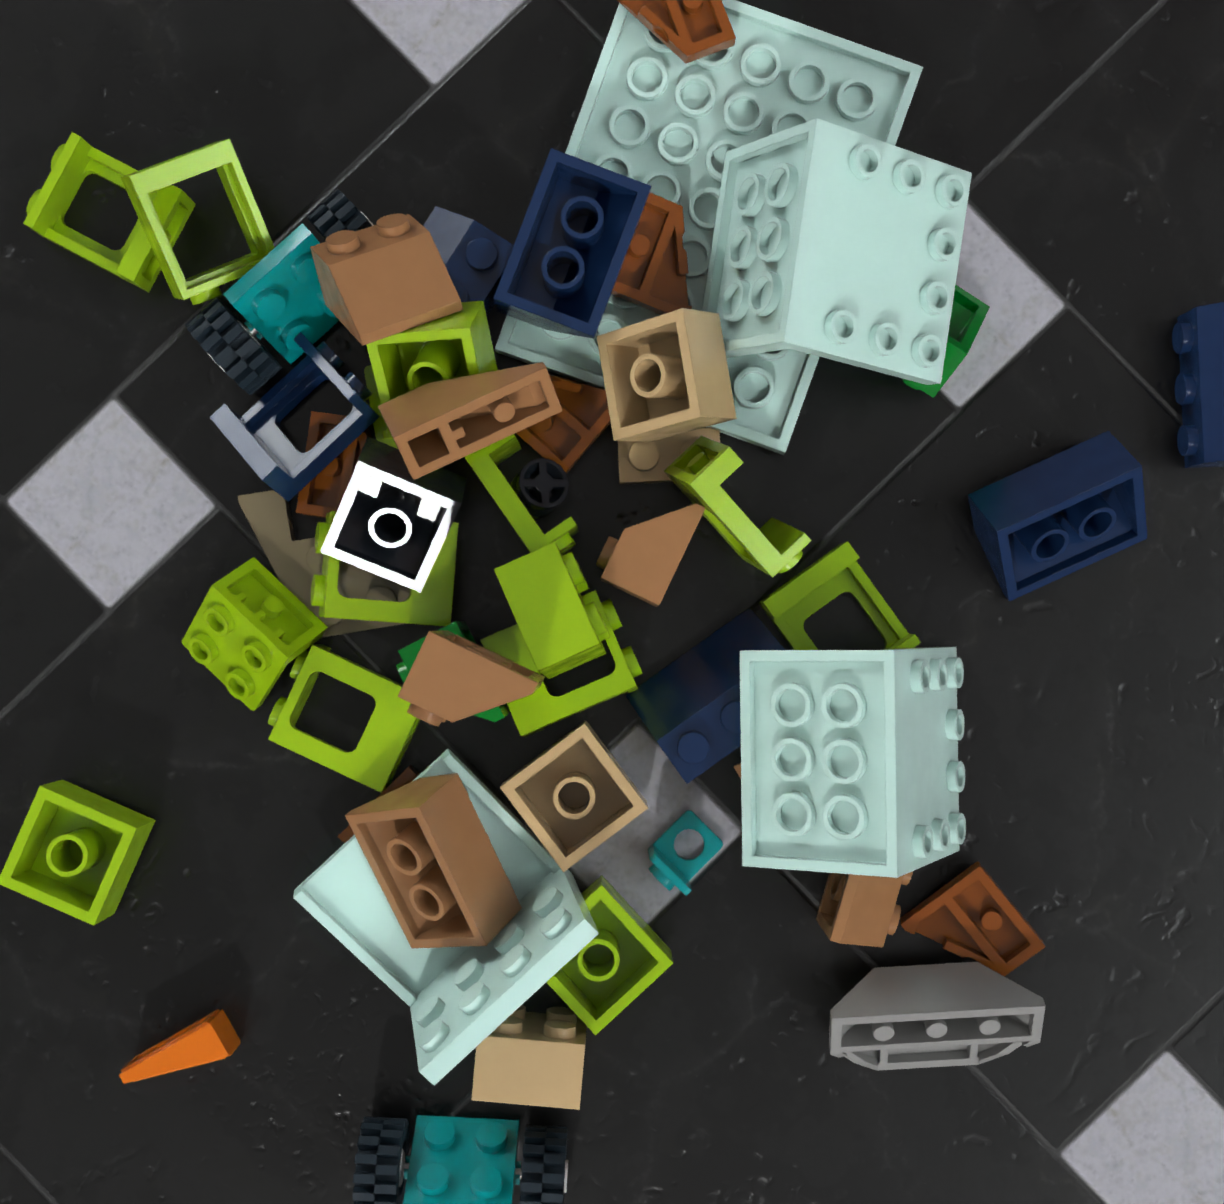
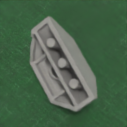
(934, 1017)

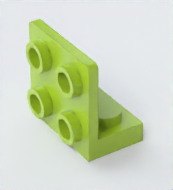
(250, 631)

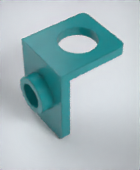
(673, 869)

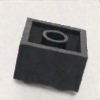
(390, 520)

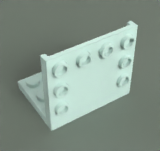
(837, 250)
(851, 759)
(457, 991)

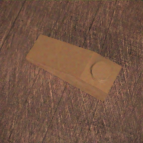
(467, 414)

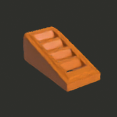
(197, 1044)

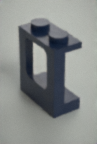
(266, 446)

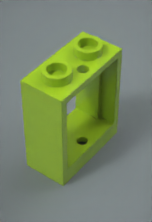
(223, 158)

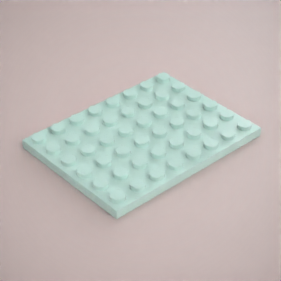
(672, 130)

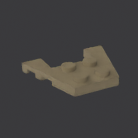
(297, 563)

